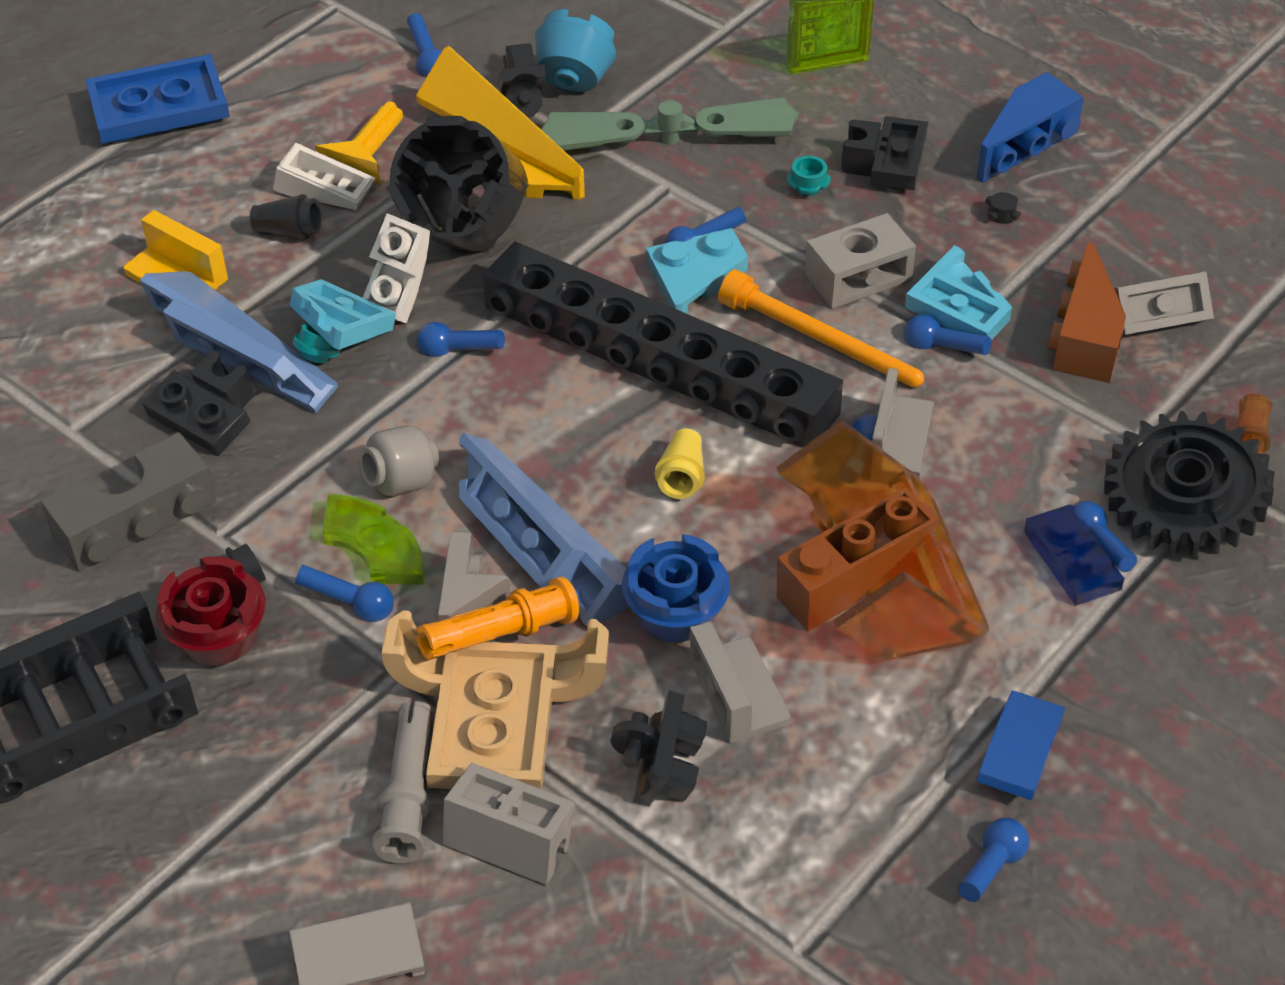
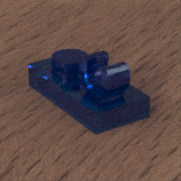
(1073, 554)

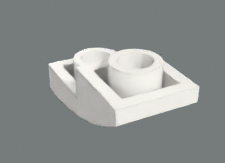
(399, 267)

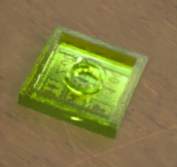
(828, 33)

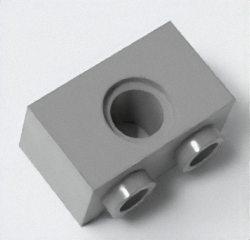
(859, 260)

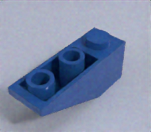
(1030, 122)

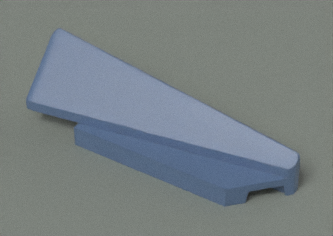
(213, 323)
(539, 531)

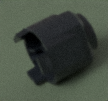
(444, 165)

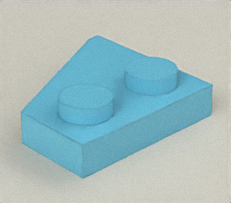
(695, 266)
(959, 297)
(339, 314)

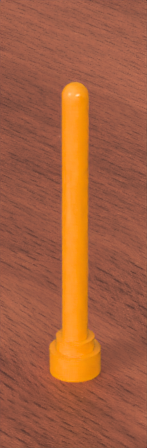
(741, 292)

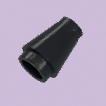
(287, 217)

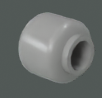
(398, 460)

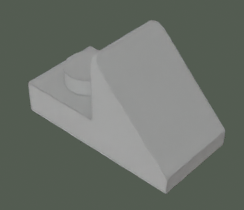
(464, 582)

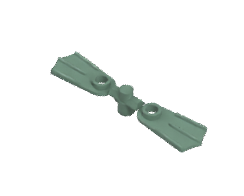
(749, 119)

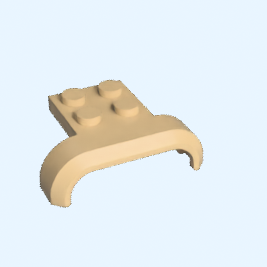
(494, 697)

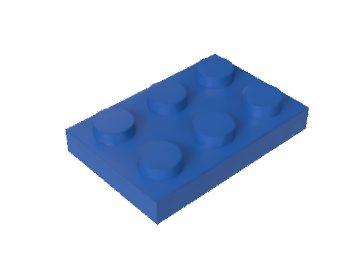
(157, 98)

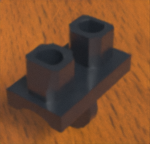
(522, 79)
(655, 745)

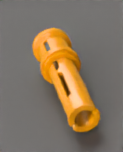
(519, 614)

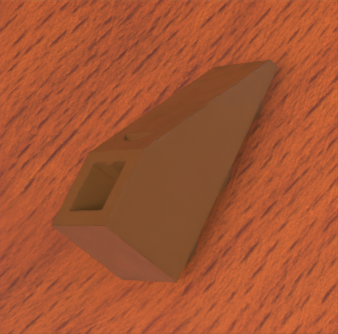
(1092, 321)
(850, 558)

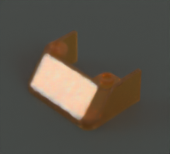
(927, 595)

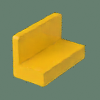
(177, 248)

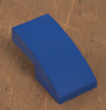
(1021, 745)

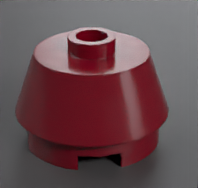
(211, 611)

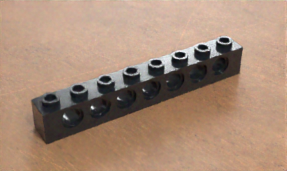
(663, 344)

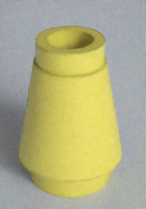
(681, 465)

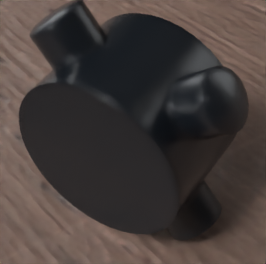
(1002, 208)

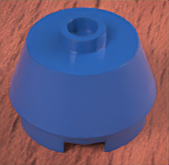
(675, 586)

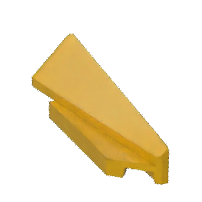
(459, 90)

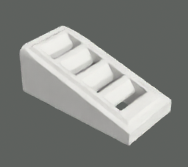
(312, 173)

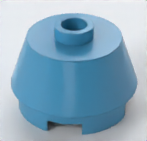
(574, 50)

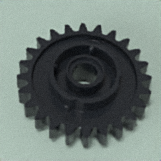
(1188, 483)

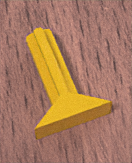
(360, 150)

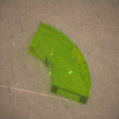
(376, 537)

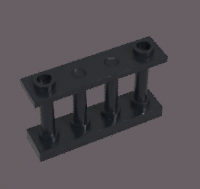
(74, 652)

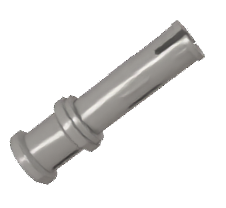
(405, 800)

